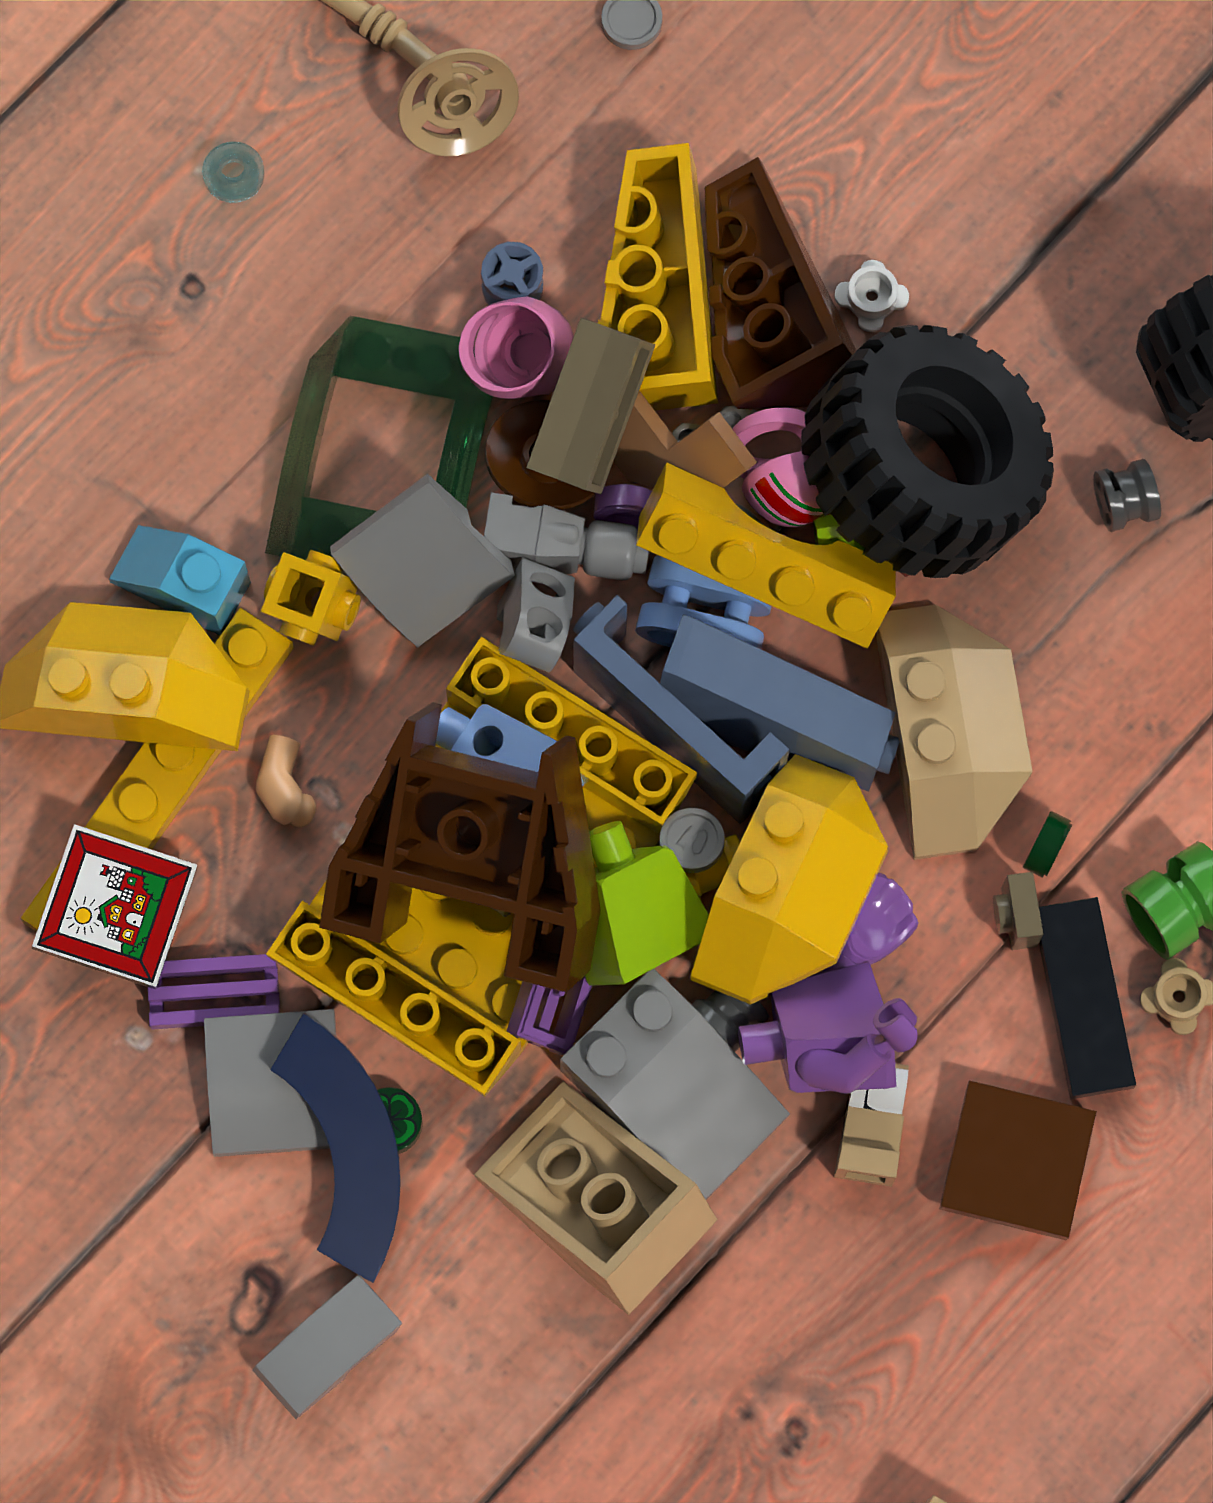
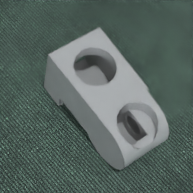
(532, 621)

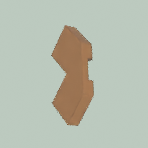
(708, 452)

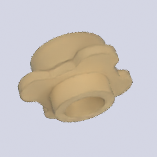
(1177, 977)

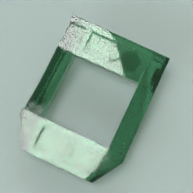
(387, 358)

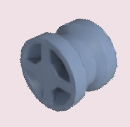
(509, 265)

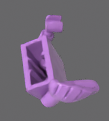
(834, 1023)

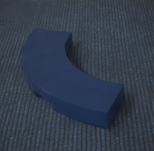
(359, 1142)

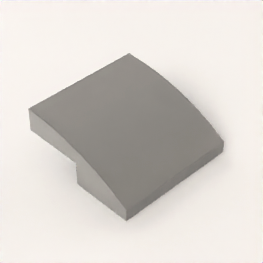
(422, 561)
(247, 1101)

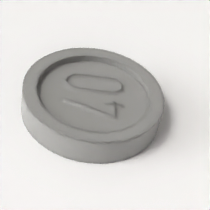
(631, 22)
(694, 838)

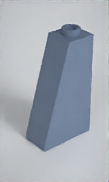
(752, 693)

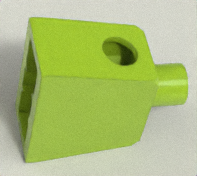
(645, 908)

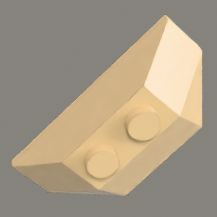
(956, 727)

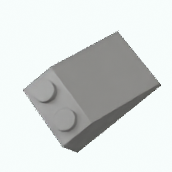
(674, 1083)

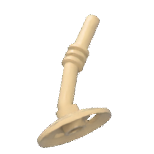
(447, 87)

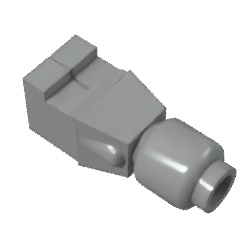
(562, 541)

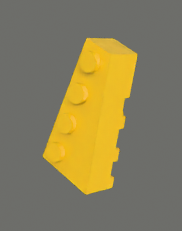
(660, 278)

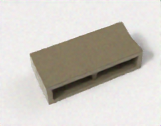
(590, 406)

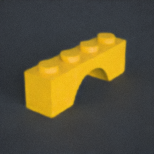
(709, 534)

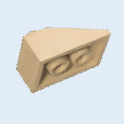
(598, 1196)

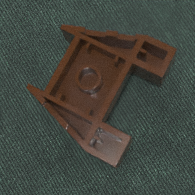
(476, 837)

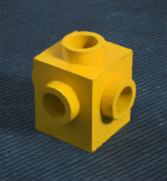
(290, 595)

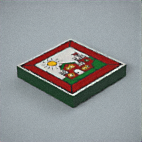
(114, 906)

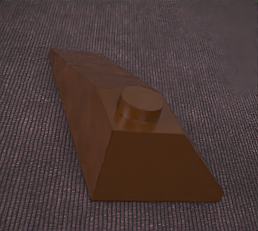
(771, 309)

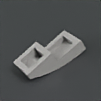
(327, 1346)

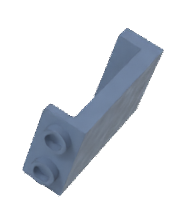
(664, 720)

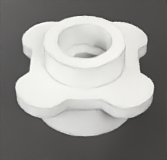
(876, 278)

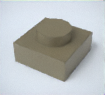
(1018, 911)

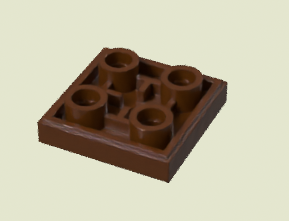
(1017, 1160)

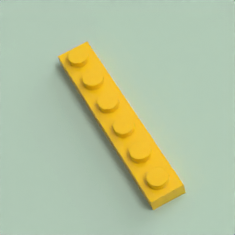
(166, 775)

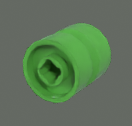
(1174, 904)

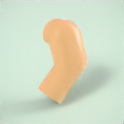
(279, 789)

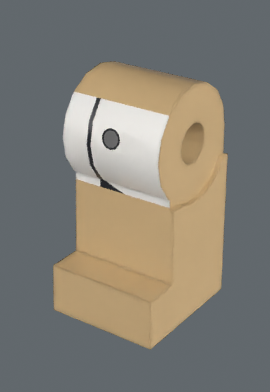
(873, 1133)

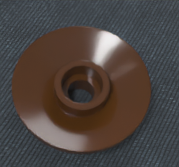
(508, 454)

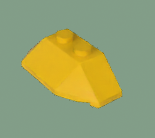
(125, 679)
(791, 884)

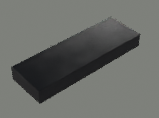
(1084, 999)

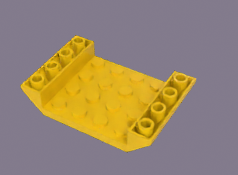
(443, 972)

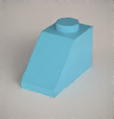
(183, 575)

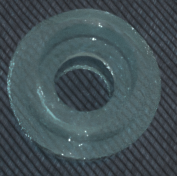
(236, 188)

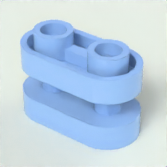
(681, 585)

